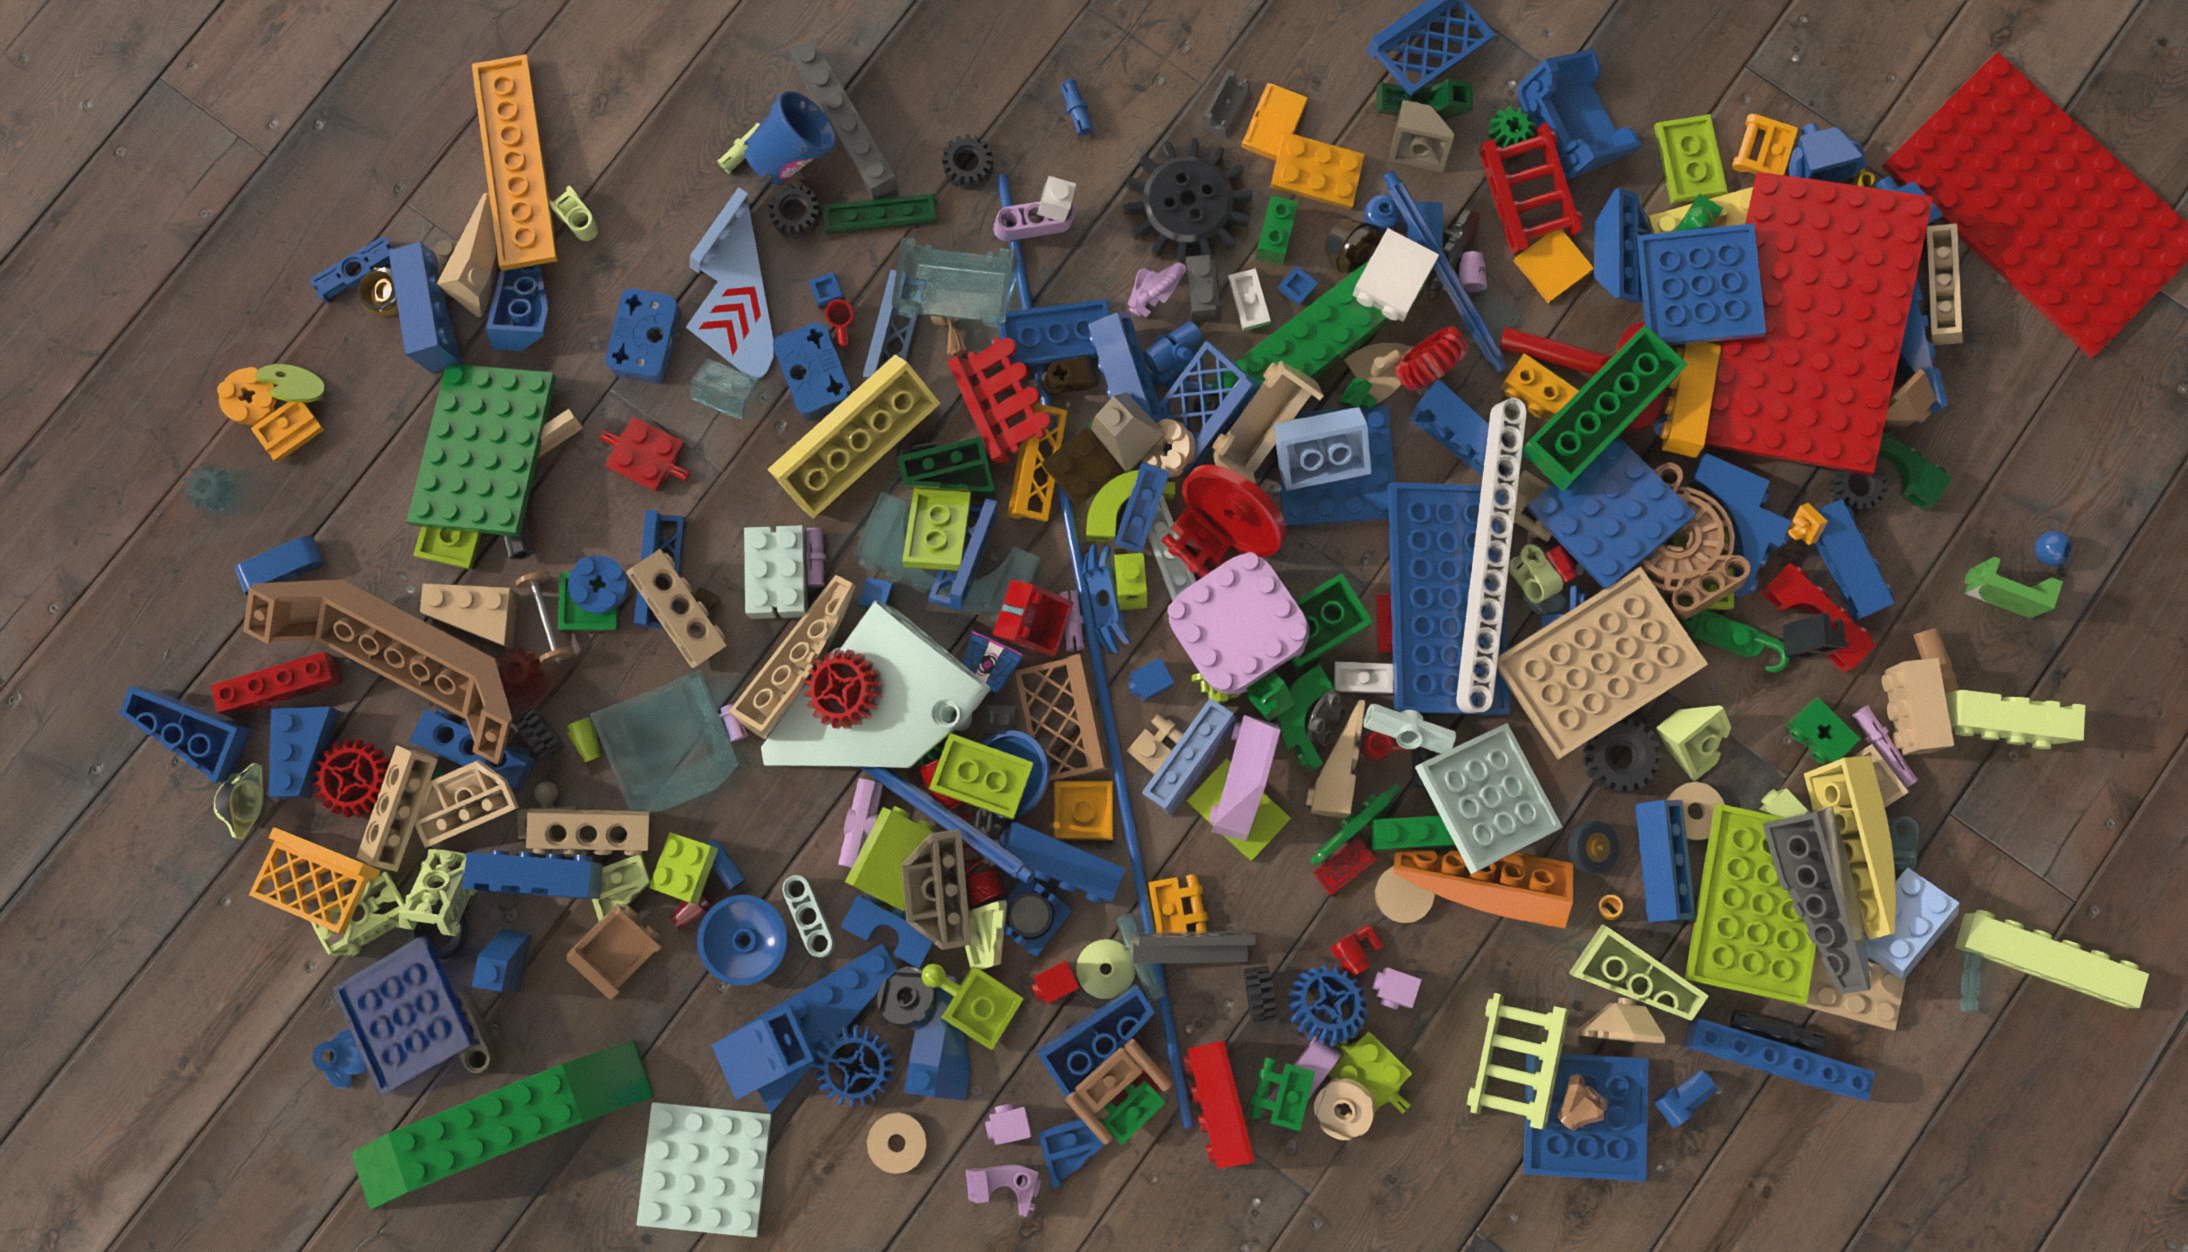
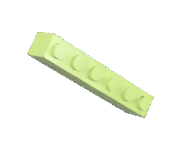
(2052, 960)

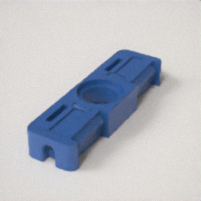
(336, 278)

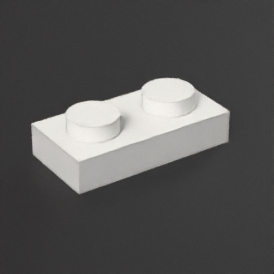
(1249, 299)
(1363, 677)

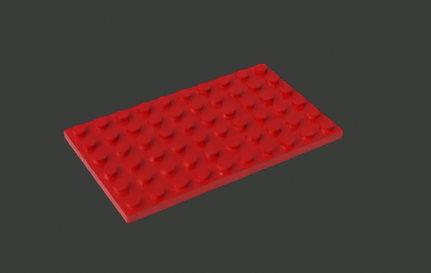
(2044, 204)
(1835, 313)

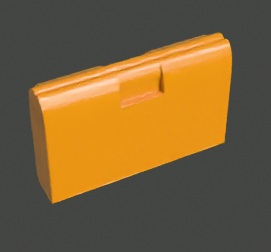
(1275, 114)

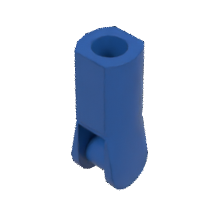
(726, 868)

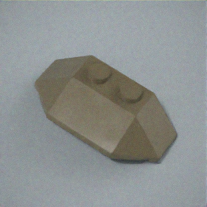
(937, 890)

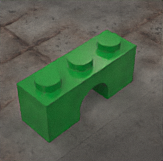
(1409, 833)

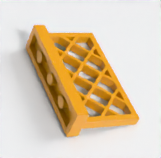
(327, 860)

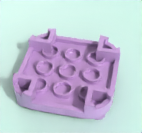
(1238, 623)

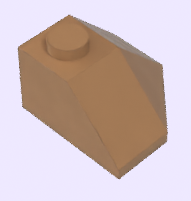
(1910, 401)

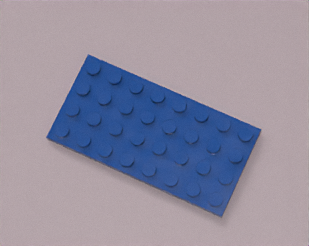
(1430, 585)

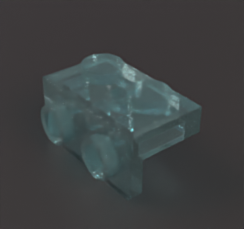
(722, 388)

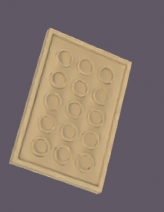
(1599, 663)

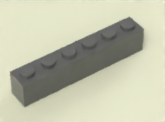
(847, 124)

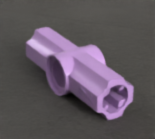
(860, 819)

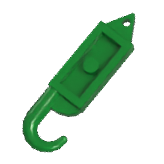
(1734, 637)
(1352, 824)

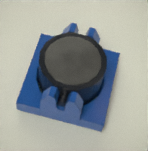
(1031, 916)

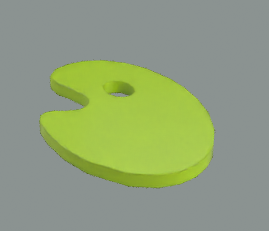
(297, 385)

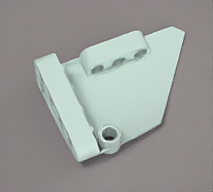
(918, 693)

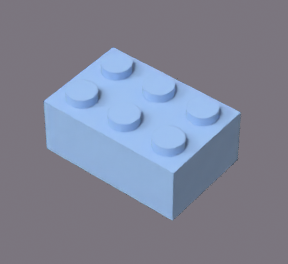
(1322, 448)
(1920, 919)

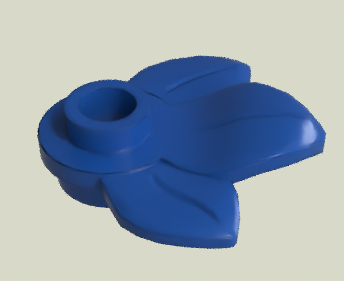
(346, 1059)

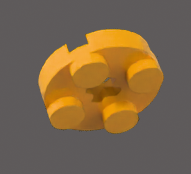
(232, 392)

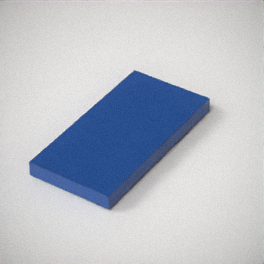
(1053, 331)

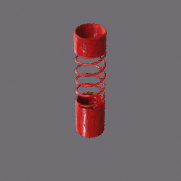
(980, 886)

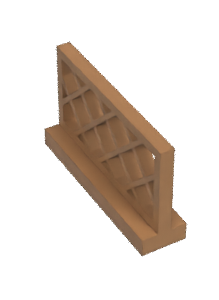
(1085, 710)

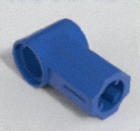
(1679, 1102)

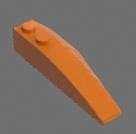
(1512, 887)

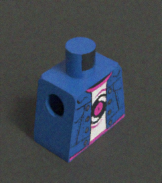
(991, 661)

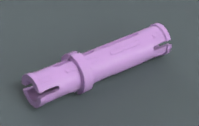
(1878, 737)

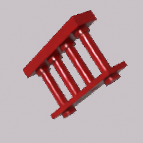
(1502, 183)

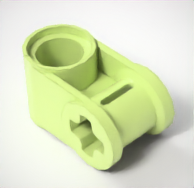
(573, 211)
(1535, 576)

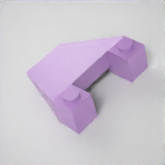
(1246, 777)

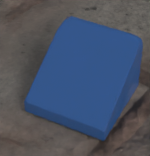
(876, 590)

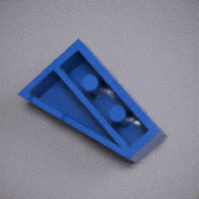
(295, 746)

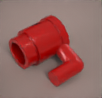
(840, 314)
(1562, 563)
(1378, 745)
(1351, 953)

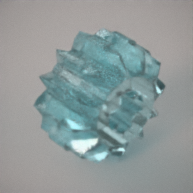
(201, 482)

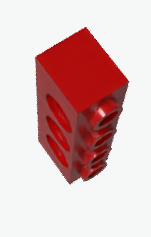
(276, 684)

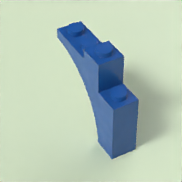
(1740, 496)

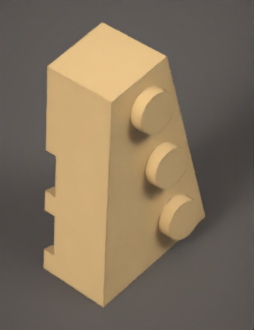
(473, 609)

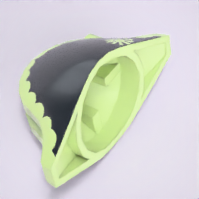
(240, 800)

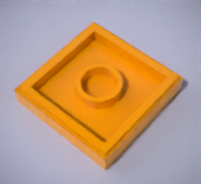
(1553, 265)
(1083, 810)

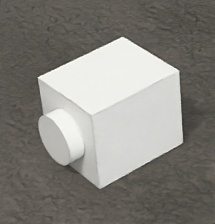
(1056, 199)

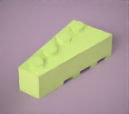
(1626, 969)

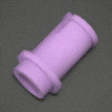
(735, 728)

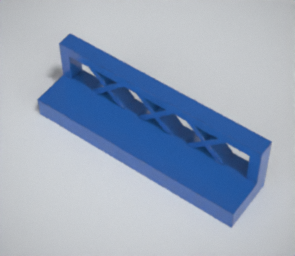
(651, 544)
(972, 557)

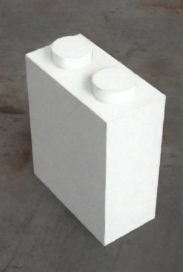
(1395, 275)

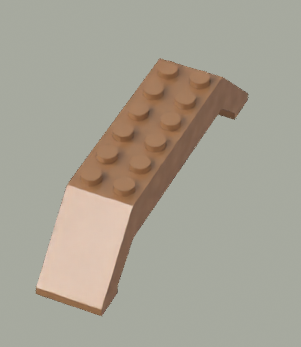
(390, 645)

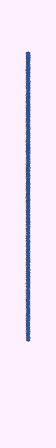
(1106, 709)

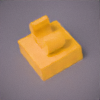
(1807, 524)

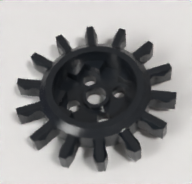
(1174, 223)

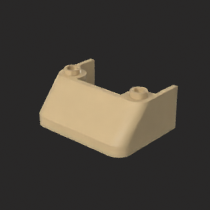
(1253, 431)

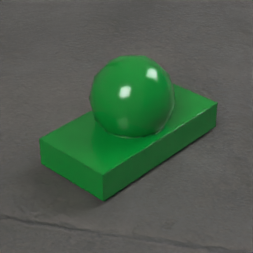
(1700, 214)

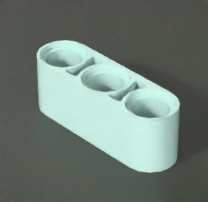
(798, 906)

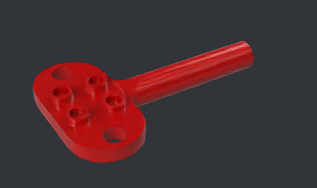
(1577, 359)

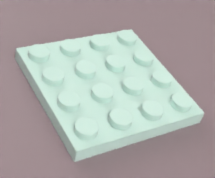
(1488, 797)
(704, 1169)

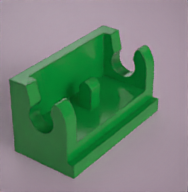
(1270, 695)

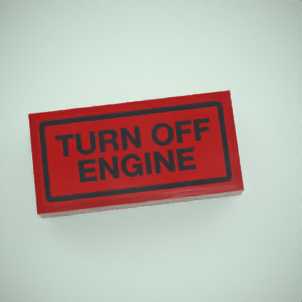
(1344, 866)

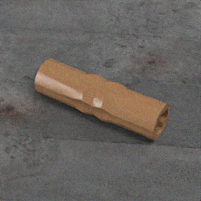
(1931, 646)

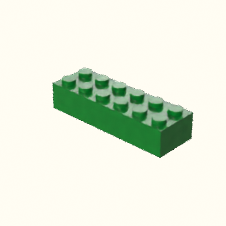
(1603, 408)

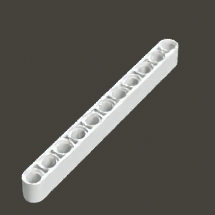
(1482, 566)

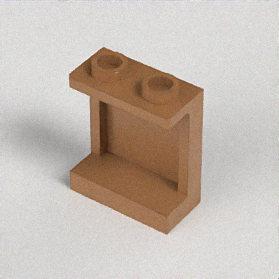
(614, 949)

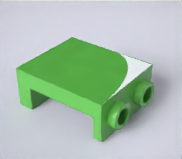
(2023, 600)

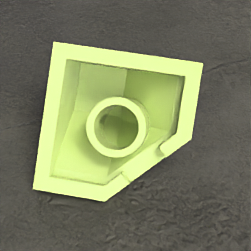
(1694, 737)

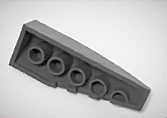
(1821, 884)

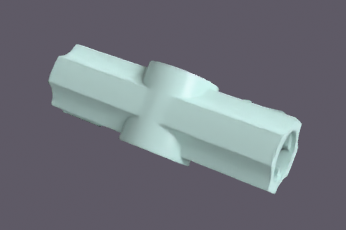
(1409, 729)

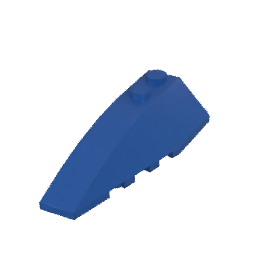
(1919, 353)

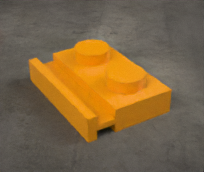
(287, 429)

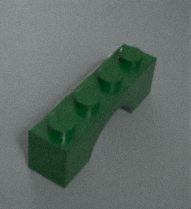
(1920, 480)

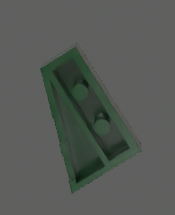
(949, 467)

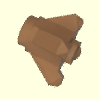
(1581, 1104)

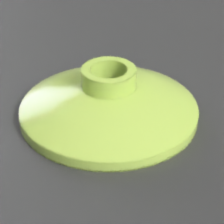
(1089, 971)

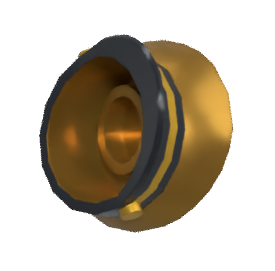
(378, 292)

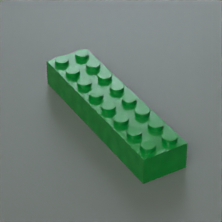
(1316, 335)

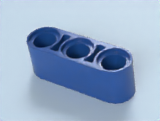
(280, 563)

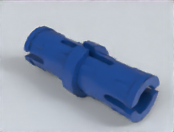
(1077, 107)

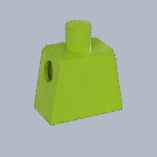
(1130, 581)

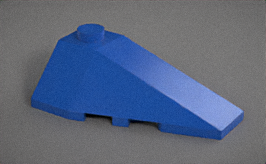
(939, 1056)

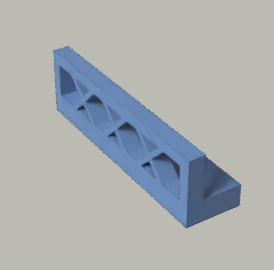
(882, 332)
(1190, 756)

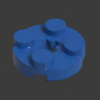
(589, 570)

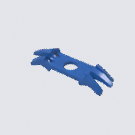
(1107, 618)

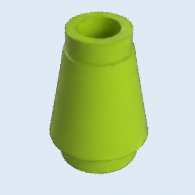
(584, 739)

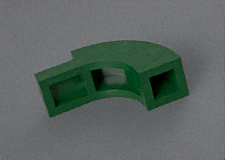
(1447, 98)

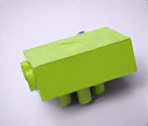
(880, 859)

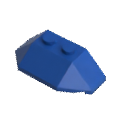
(1616, 245)

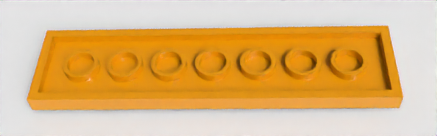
(514, 162)

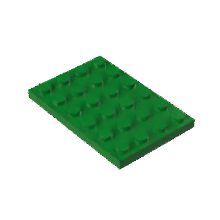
(482, 449)

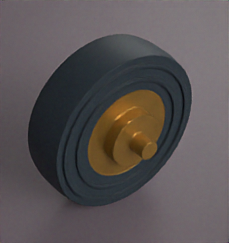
(1593, 847)

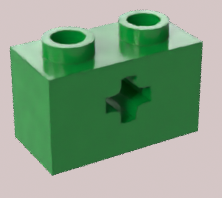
(1276, 230)
(1837, 736)

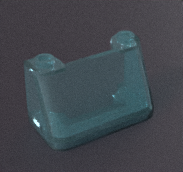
(954, 283)

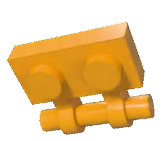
(1168, 905)

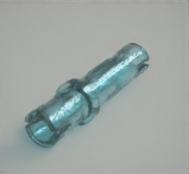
(1145, 972)

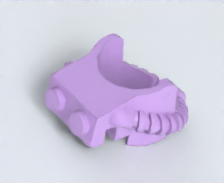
(1152, 287)

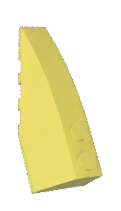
(1863, 824)

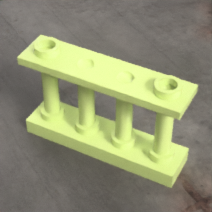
(1541, 1081)

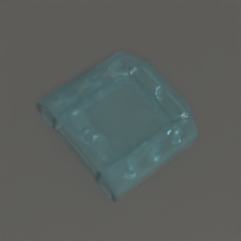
(667, 744)

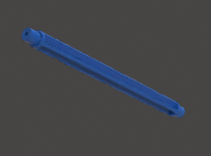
(1445, 272)
(951, 821)

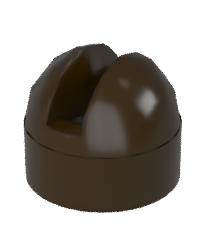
(706, 597)

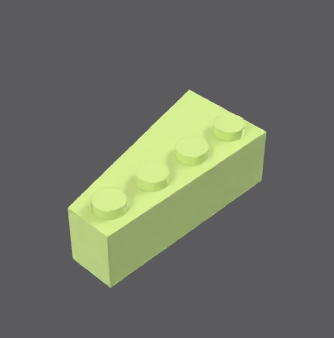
(2014, 719)

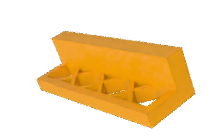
(1025, 470)

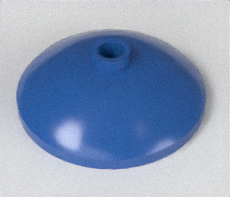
(1027, 748)
(721, 940)

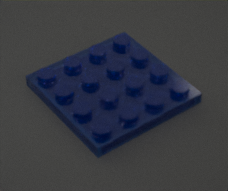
(403, 1015)

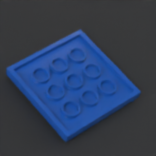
(1701, 284)
(1352, 498)
(1612, 514)
(1599, 1149)

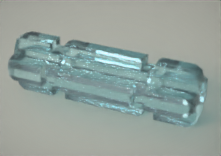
(1970, 982)

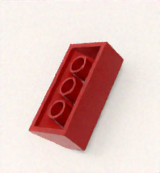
(1220, 1105)

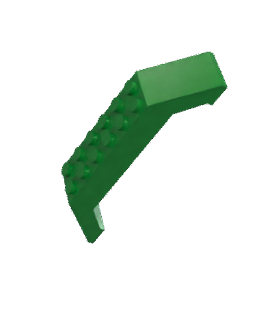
(501, 1122)

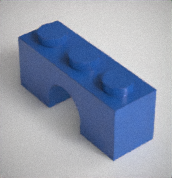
(867, 916)

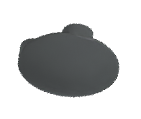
(1324, 716)

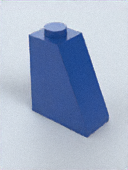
(502, 962)

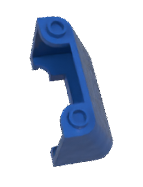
(1564, 97)

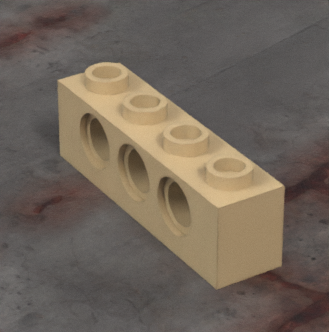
(1944, 284)
(677, 625)
(396, 808)
(634, 822)

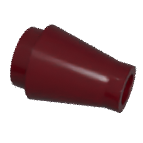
(690, 912)

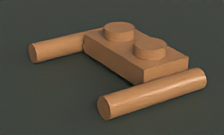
(1110, 1080)

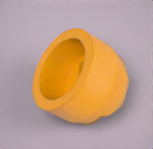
(1615, 903)

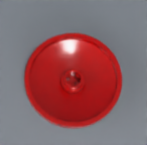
(1236, 509)

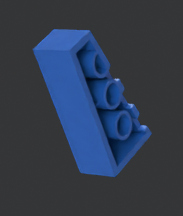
(1094, 1039)

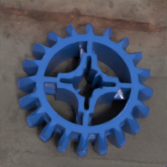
(1345, 993)
(840, 1060)

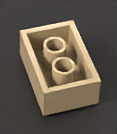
(1917, 707)

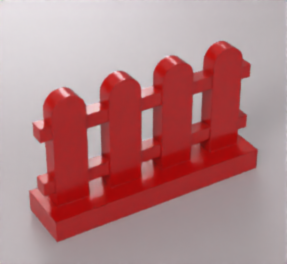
(1000, 413)

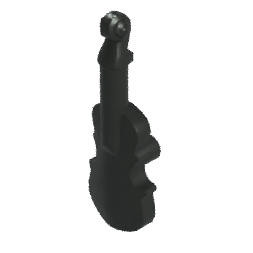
(1458, 240)

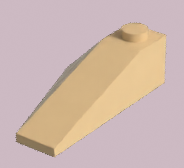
(474, 262)
(1335, 783)
(1623, 1022)

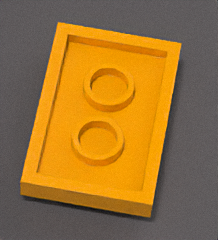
(1317, 170)

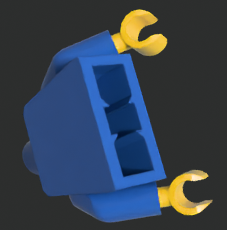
(1829, 157)

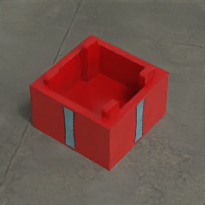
(1033, 618)

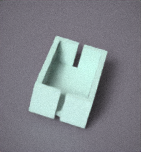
(775, 572)

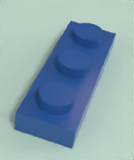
(1141, 507)

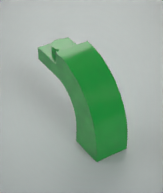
(1305, 692)

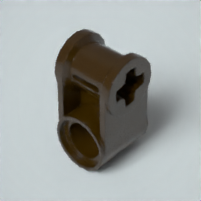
(1069, 375)

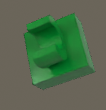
(1357, 394)

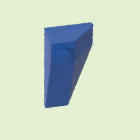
(518, 309)

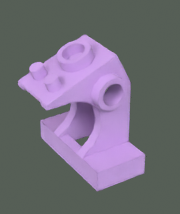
(985, 1180)

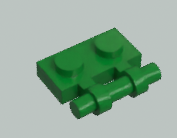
(1291, 1095)
(1132, 1111)

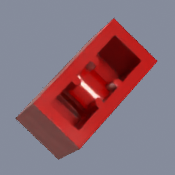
(1055, 983)

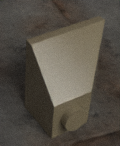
(1421, 138)
(1125, 431)

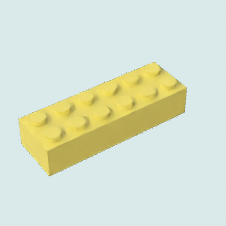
(854, 436)

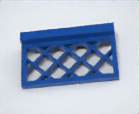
(1412, 25)
(1224, 415)

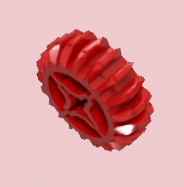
(1431, 358)
(831, 670)
(347, 789)

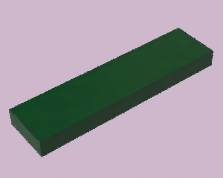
(879, 213)

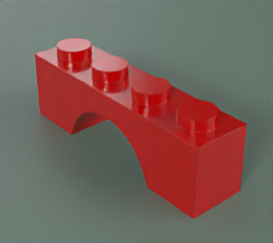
(1793, 590)

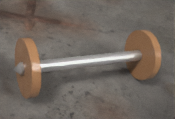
(534, 580)

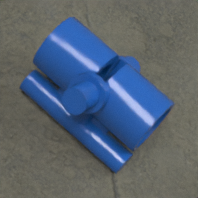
(1173, 352)

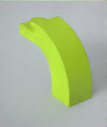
(1109, 503)

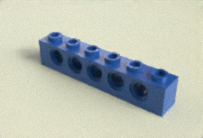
(1779, 1059)

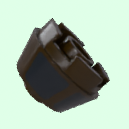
(1350, 244)

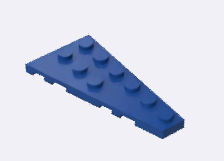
(828, 1007)

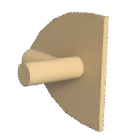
(1377, 365)

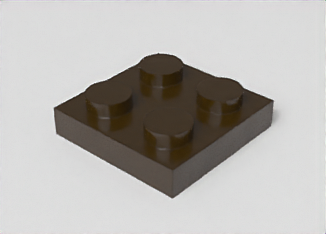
(1081, 467)

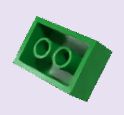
(1333, 619)

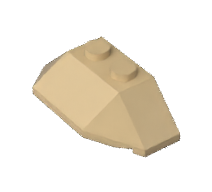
(462, 802)

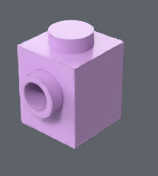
(1396, 988)
(1008, 1124)

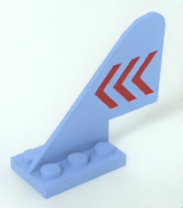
(735, 312)

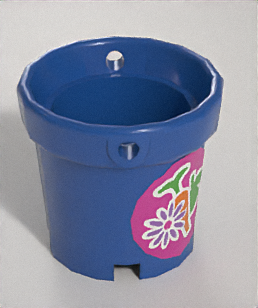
(789, 137)

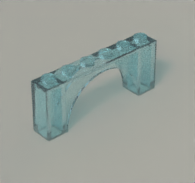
(884, 545)

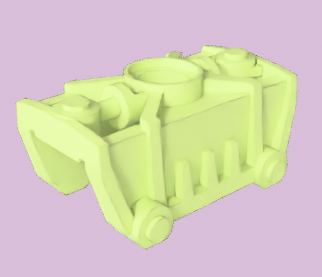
(451, 894)
(371, 925)

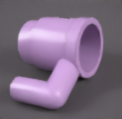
(1472, 272)

